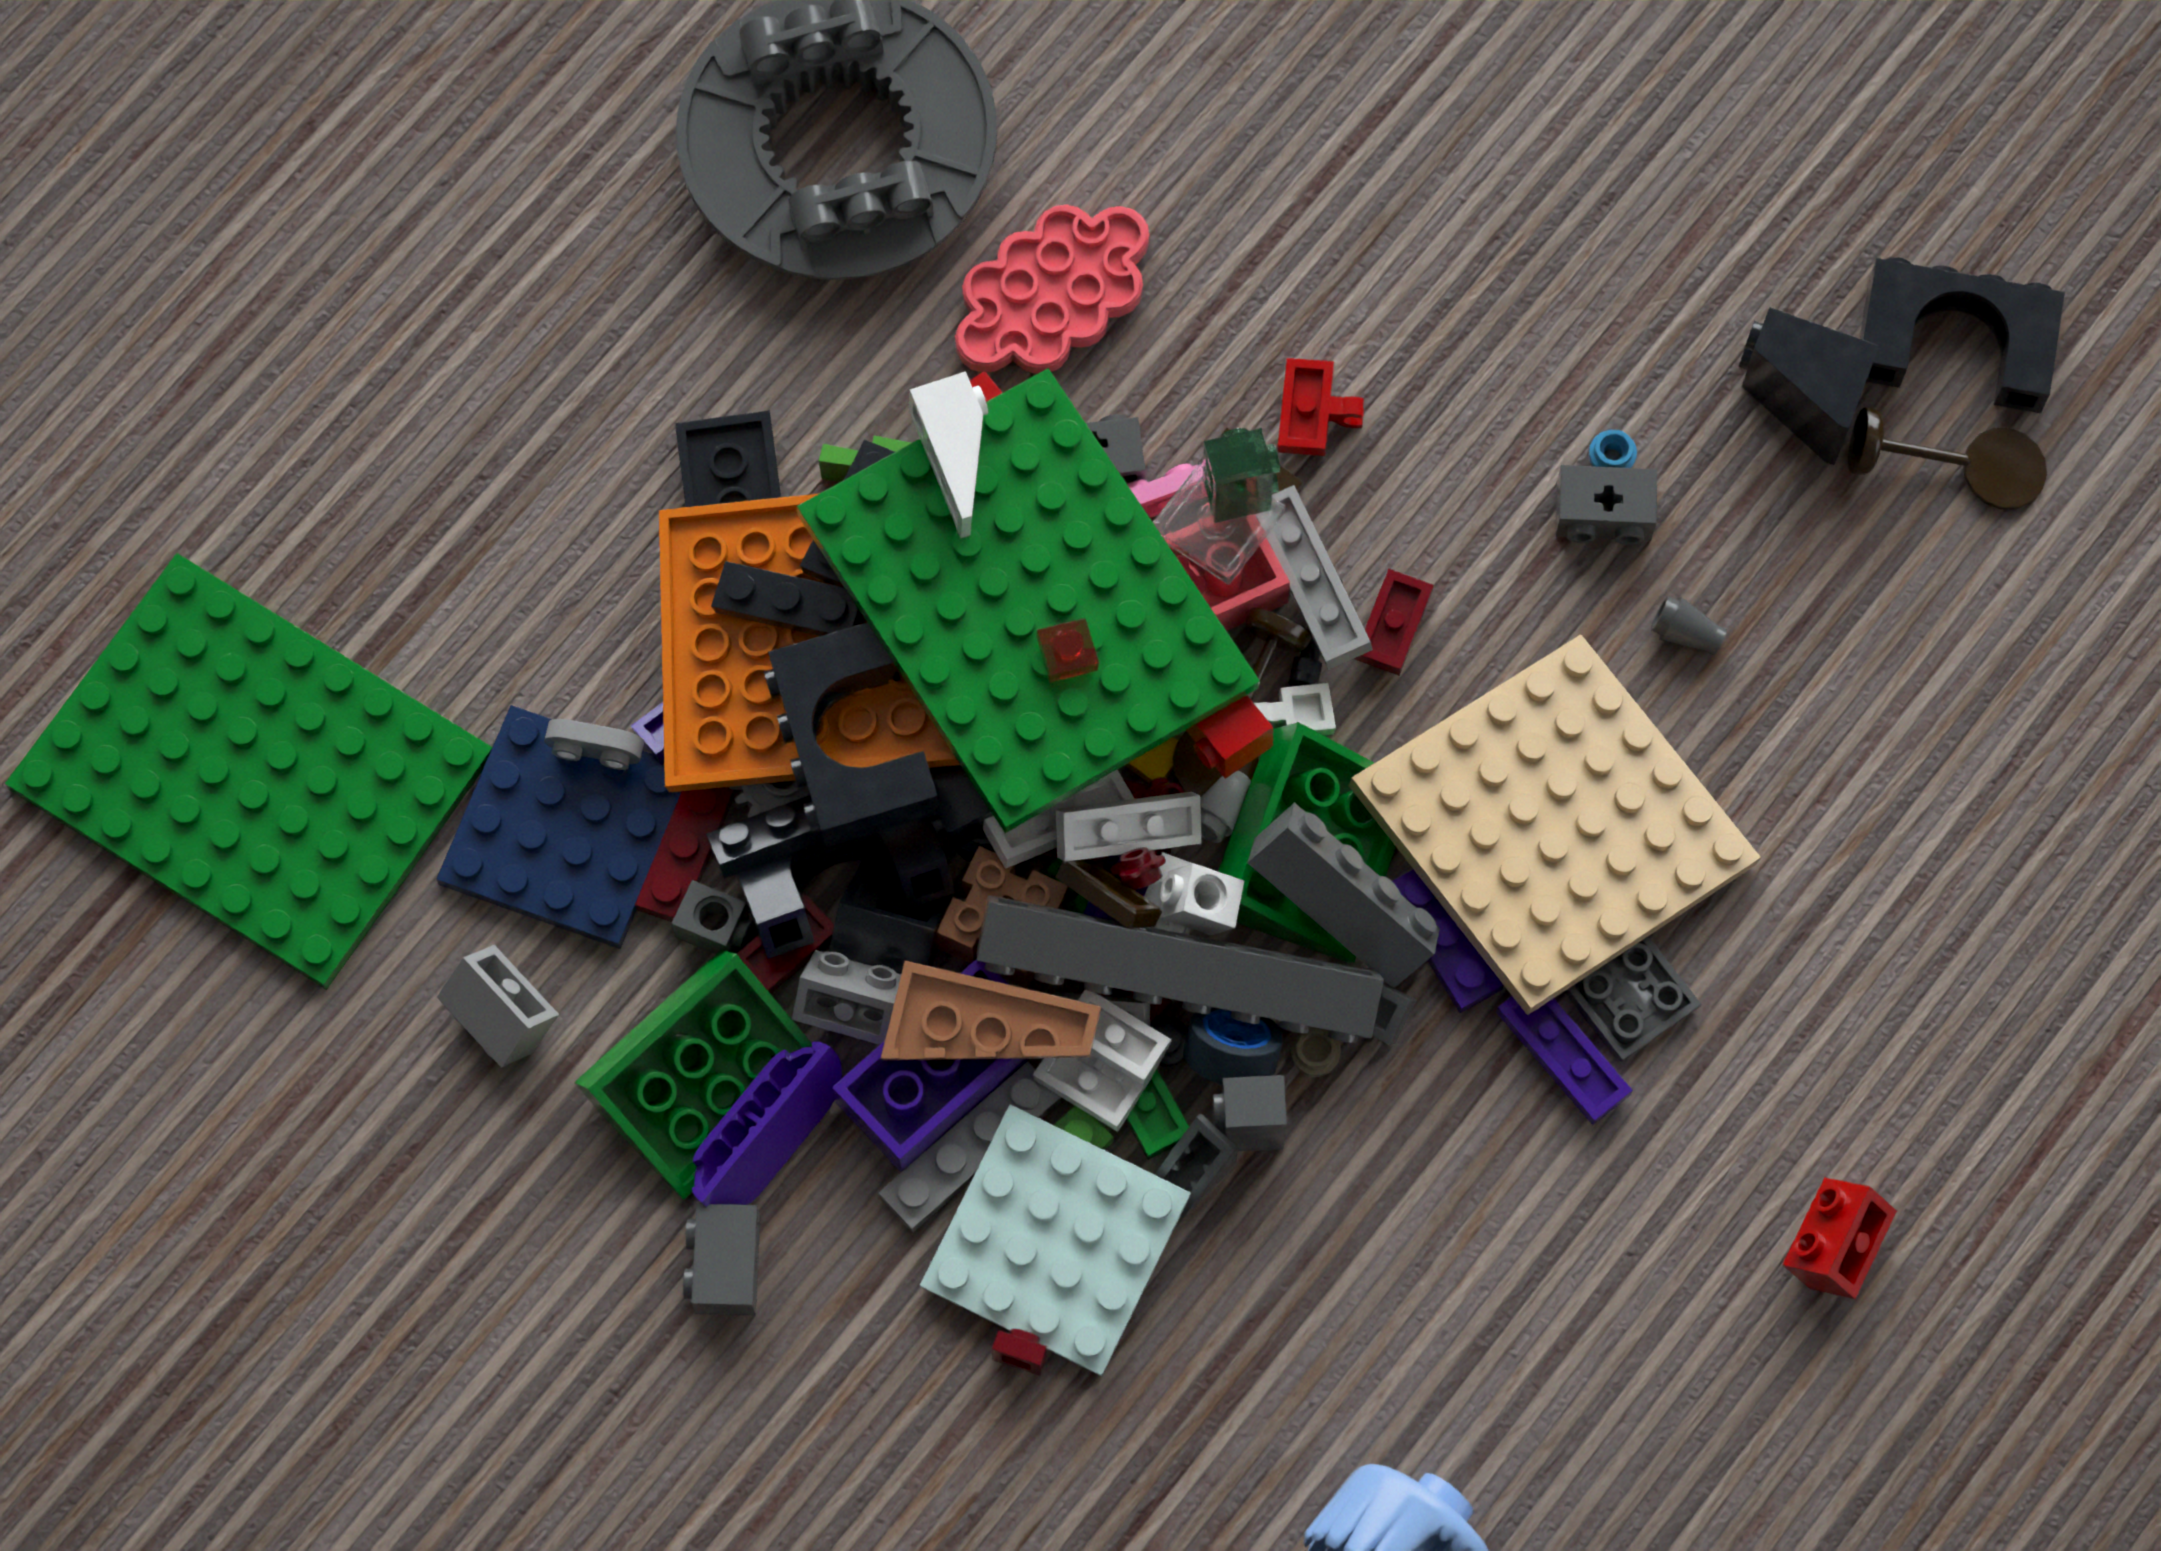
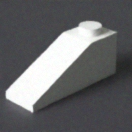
(950, 428)

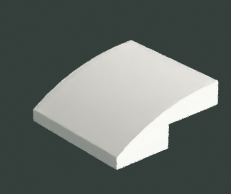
(1117, 1070)

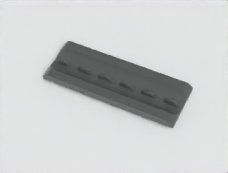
(1633, 999)

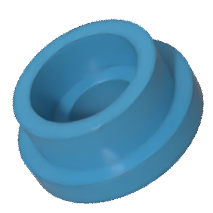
(1613, 440)

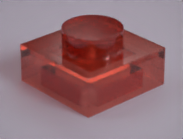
(1067, 650)

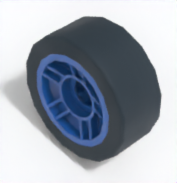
(1231, 1048)

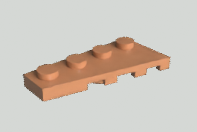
(974, 1018)

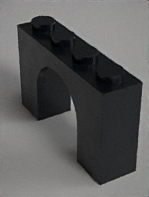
(2019, 315)
(844, 798)
(776, 887)

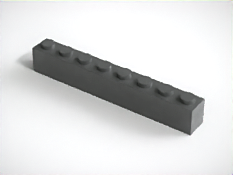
(1179, 968)

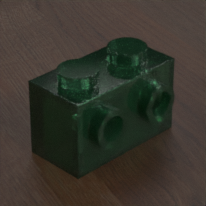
(1239, 474)

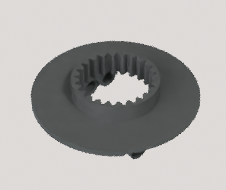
(866, 218)

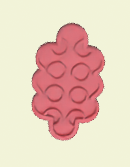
(1052, 289)

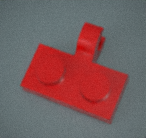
(1310, 407)

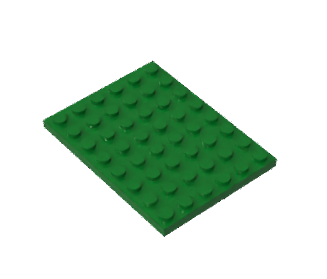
(1046, 547)
(250, 770)

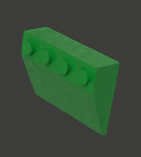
(1316, 776)
(690, 1065)

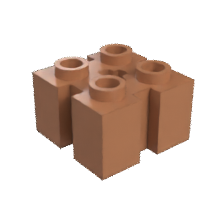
(987, 876)

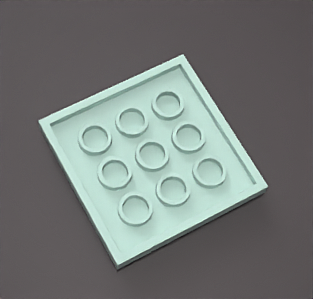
(1055, 1239)

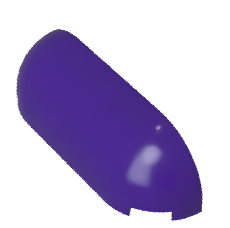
(766, 1125)

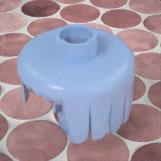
(1394, 1513)

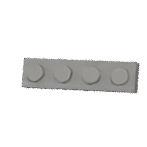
(1316, 584)
(957, 1155)

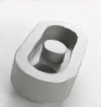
(576, 739)

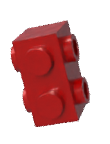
(1839, 1237)

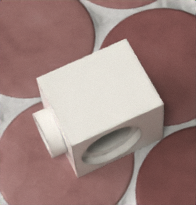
(1218, 894)

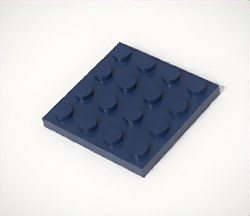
(559, 833)

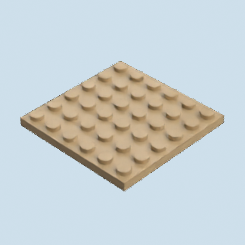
(1554, 823)

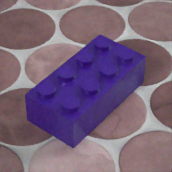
(915, 1102)

